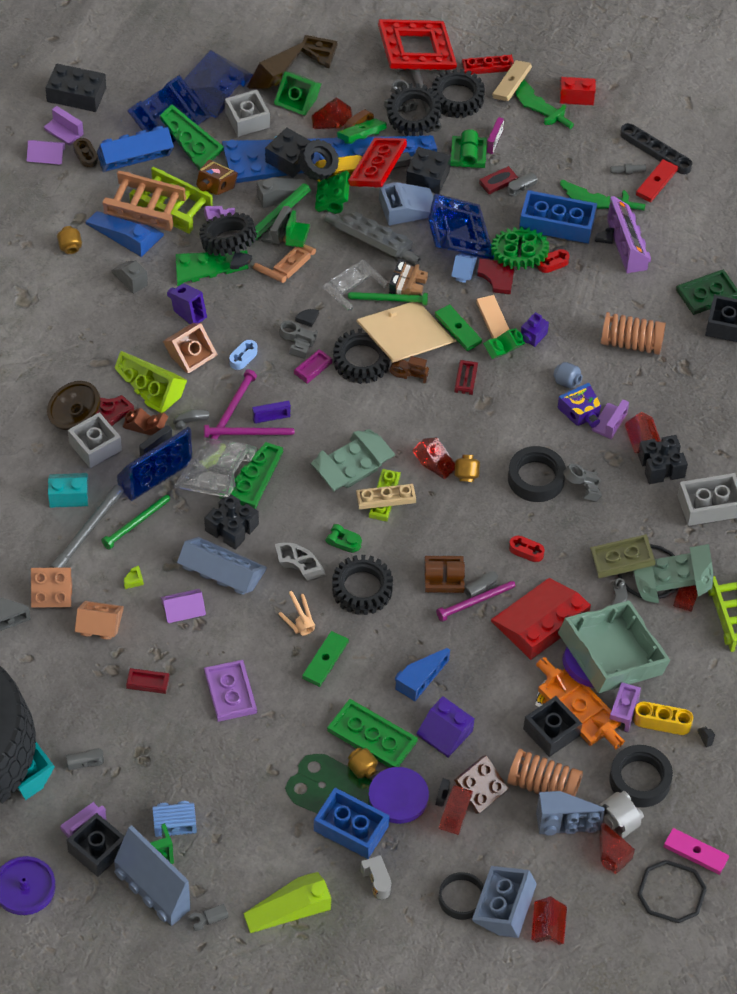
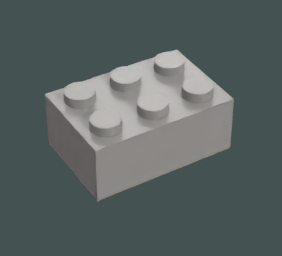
(709, 499)

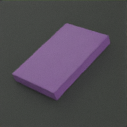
(230, 690)

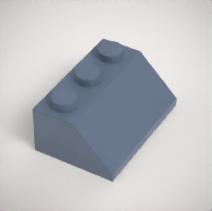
(505, 900)

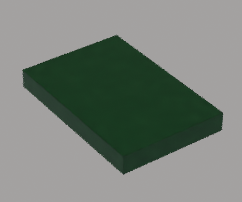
(700, 292)

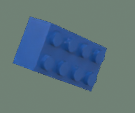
(135, 149)
(558, 216)

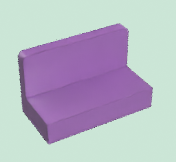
(64, 126)
(45, 151)
(611, 419)
(183, 605)
(625, 704)
(80, 818)

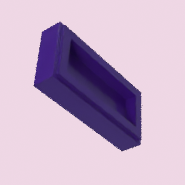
(271, 412)

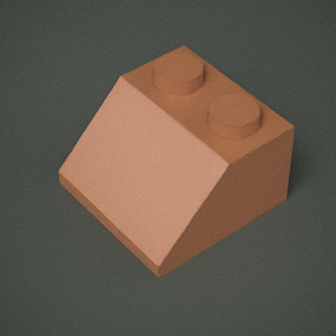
(190, 347)
(98, 619)

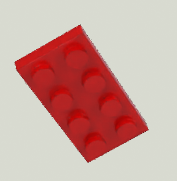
(377, 162)

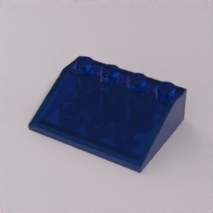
(156, 465)

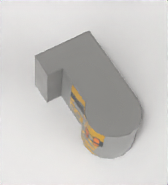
(379, 876)

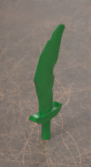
(526, 96)
(602, 201)

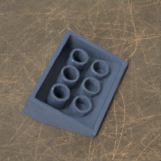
(152, 877)

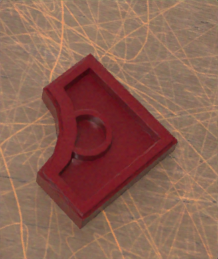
(497, 275)
(114, 408)

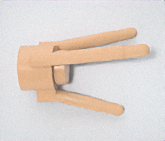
(304, 624)

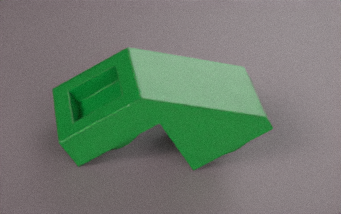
(504, 343)

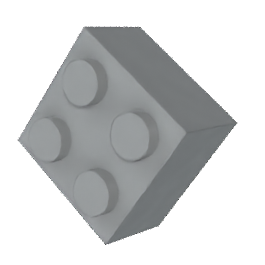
(247, 113)
(94, 440)

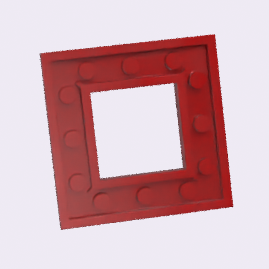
(443, 55)

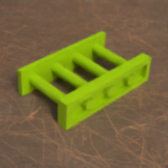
(180, 220)
(730, 637)

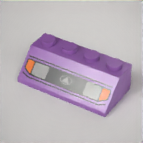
(627, 236)

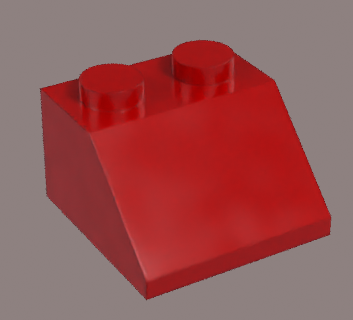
(577, 90)

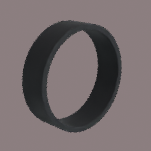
(454, 877)

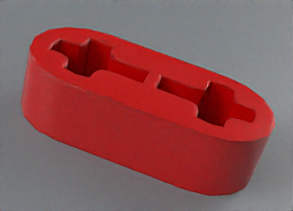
(554, 262)
(526, 548)

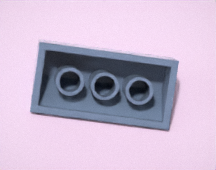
(221, 564)

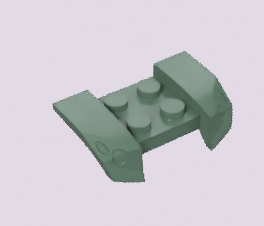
(353, 460)
(676, 572)

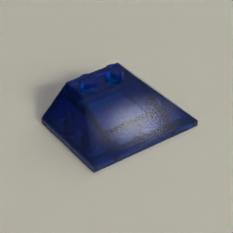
(215, 80)
(174, 93)
(459, 227)

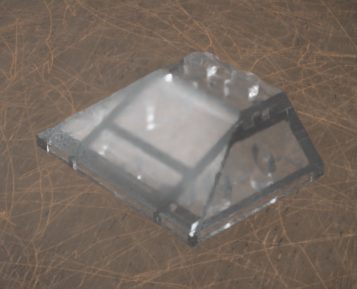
(214, 467)

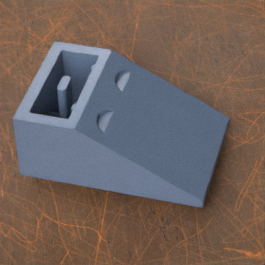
(405, 202)
(567, 814)

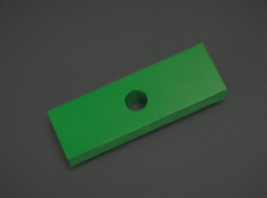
(361, 130)
(458, 327)
(325, 658)

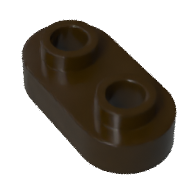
(85, 152)

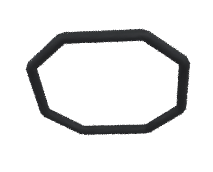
(681, 867)

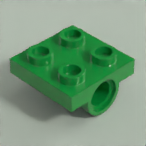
(468, 150)
(333, 193)

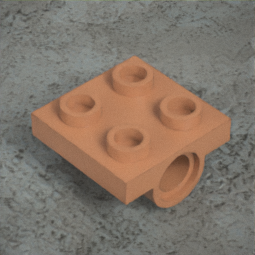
(51, 587)

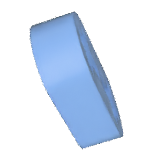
(246, 356)

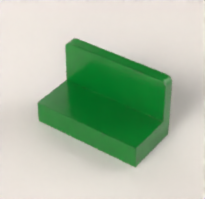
(296, 232)
(165, 844)

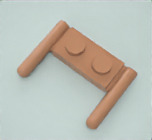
(289, 264)

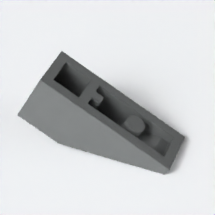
(276, 190)

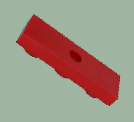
(488, 64)
(656, 180)

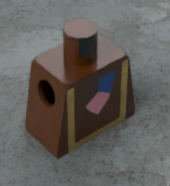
(216, 178)

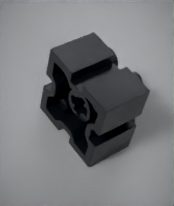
(662, 459)
(231, 521)

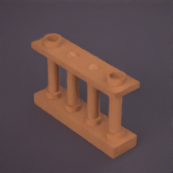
(142, 215)

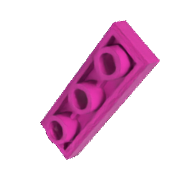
(687, 846)

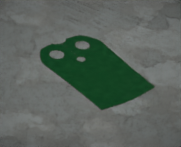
(333, 774)

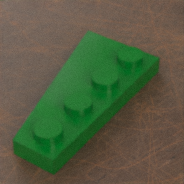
(193, 139)
(199, 265)
(256, 475)

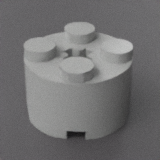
(621, 814)

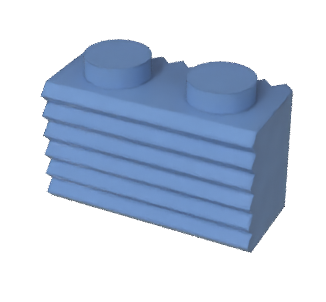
(178, 818)

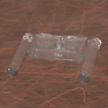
(350, 279)

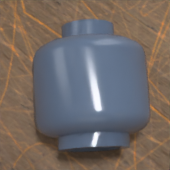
(567, 375)

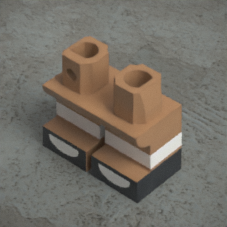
(405, 279)

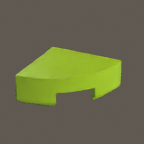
(133, 578)

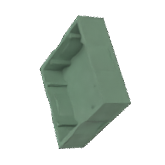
(613, 646)

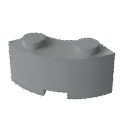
(298, 557)

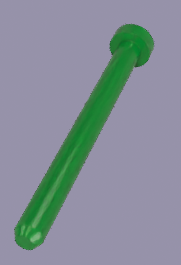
(389, 297)
(108, 542)

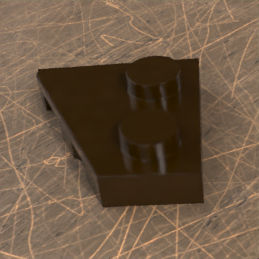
(319, 49)

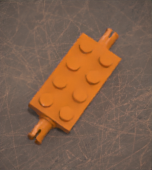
(582, 703)

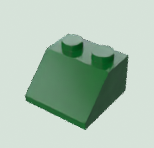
(297, 93)

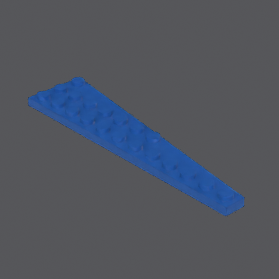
(248, 156)

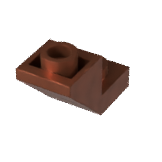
(142, 422)

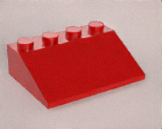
(537, 616)

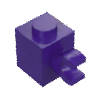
(534, 329)

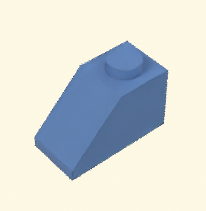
(463, 267)

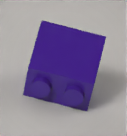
(446, 726)

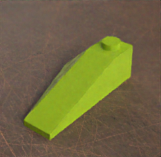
(154, 384)
(296, 900)

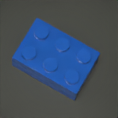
(351, 823)

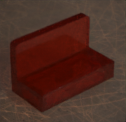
(640, 429)
(549, 920)

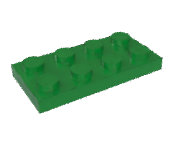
(369, 730)

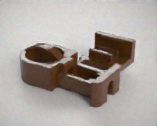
(415, 367)

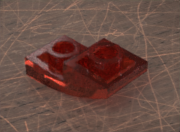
(686, 598)

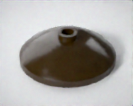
(73, 404)

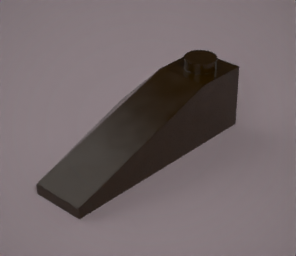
(272, 69)

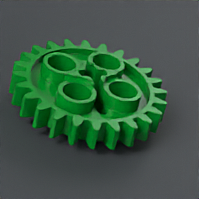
(533, 248)

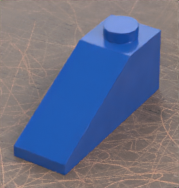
(420, 674)

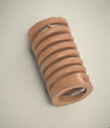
(633, 335)
(544, 784)

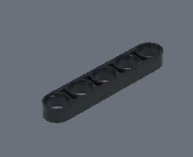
(653, 142)

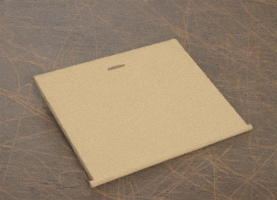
(405, 331)

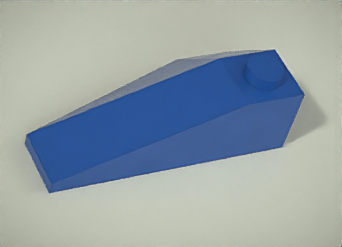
(129, 234)

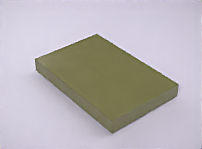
(622, 556)

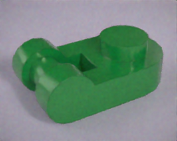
(351, 541)

